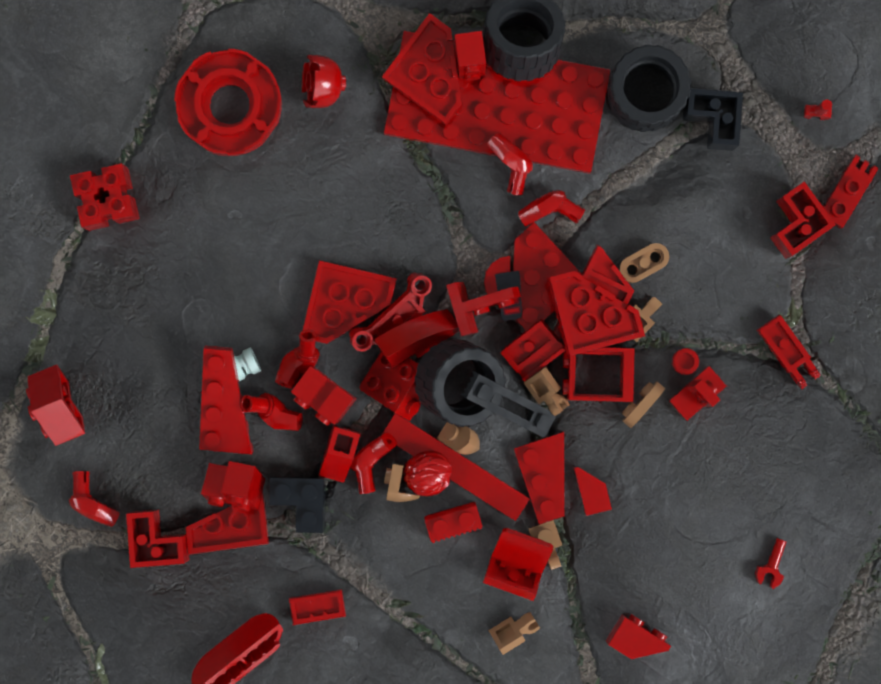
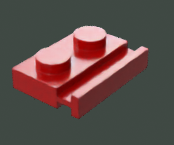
(533, 350)

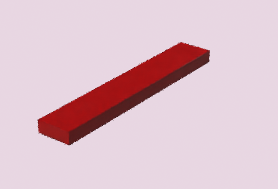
(464, 471)

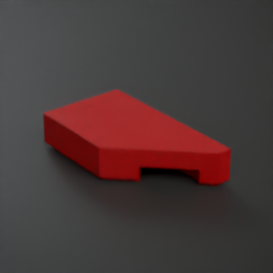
(592, 493)

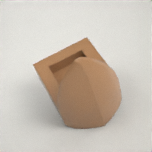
(460, 439)
(393, 478)

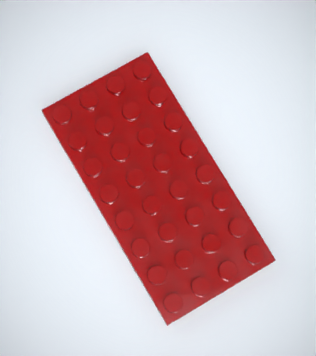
(547, 117)

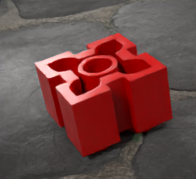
(118, 205)
(323, 395)

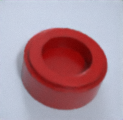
(685, 361)

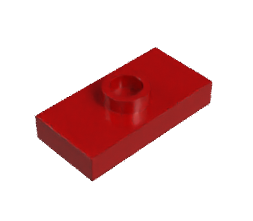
(317, 607)

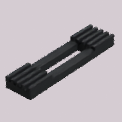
(481, 391)

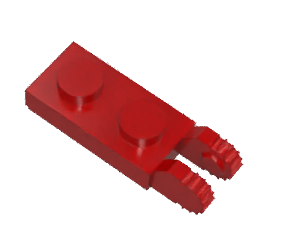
(787, 349)

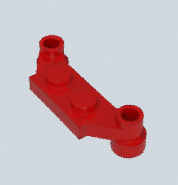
(405, 308)

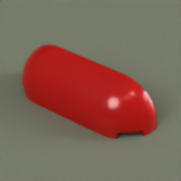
(239, 651)

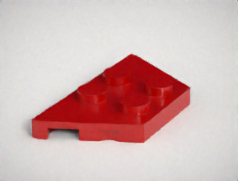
(603, 272)

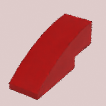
(416, 336)

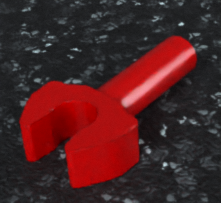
(822, 110)
(772, 565)

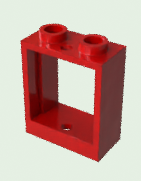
(626, 376)

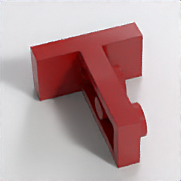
(464, 307)
(698, 393)

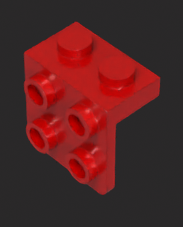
(393, 386)
(518, 563)

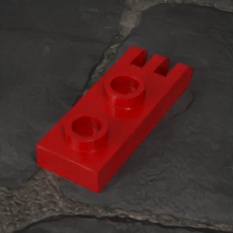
(849, 191)

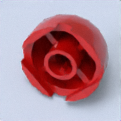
(322, 81)

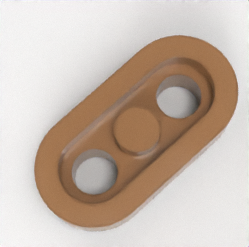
(643, 263)
(649, 394)

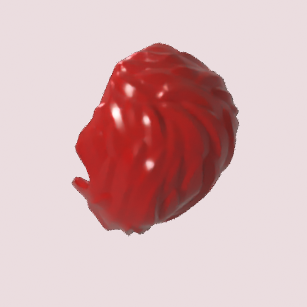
(427, 473)

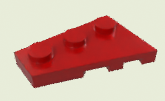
(543, 475)
(228, 530)

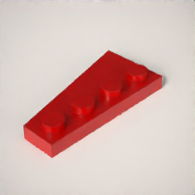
(222, 420)

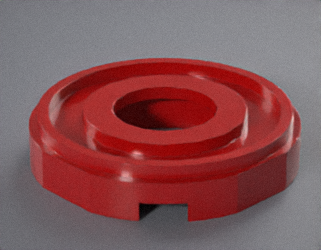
(216, 71)

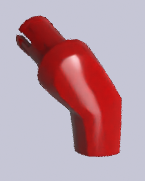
(514, 158)
(549, 203)
(298, 360)
(272, 411)
(367, 458)
(88, 506)

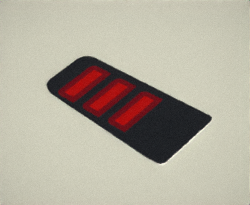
(505, 281)

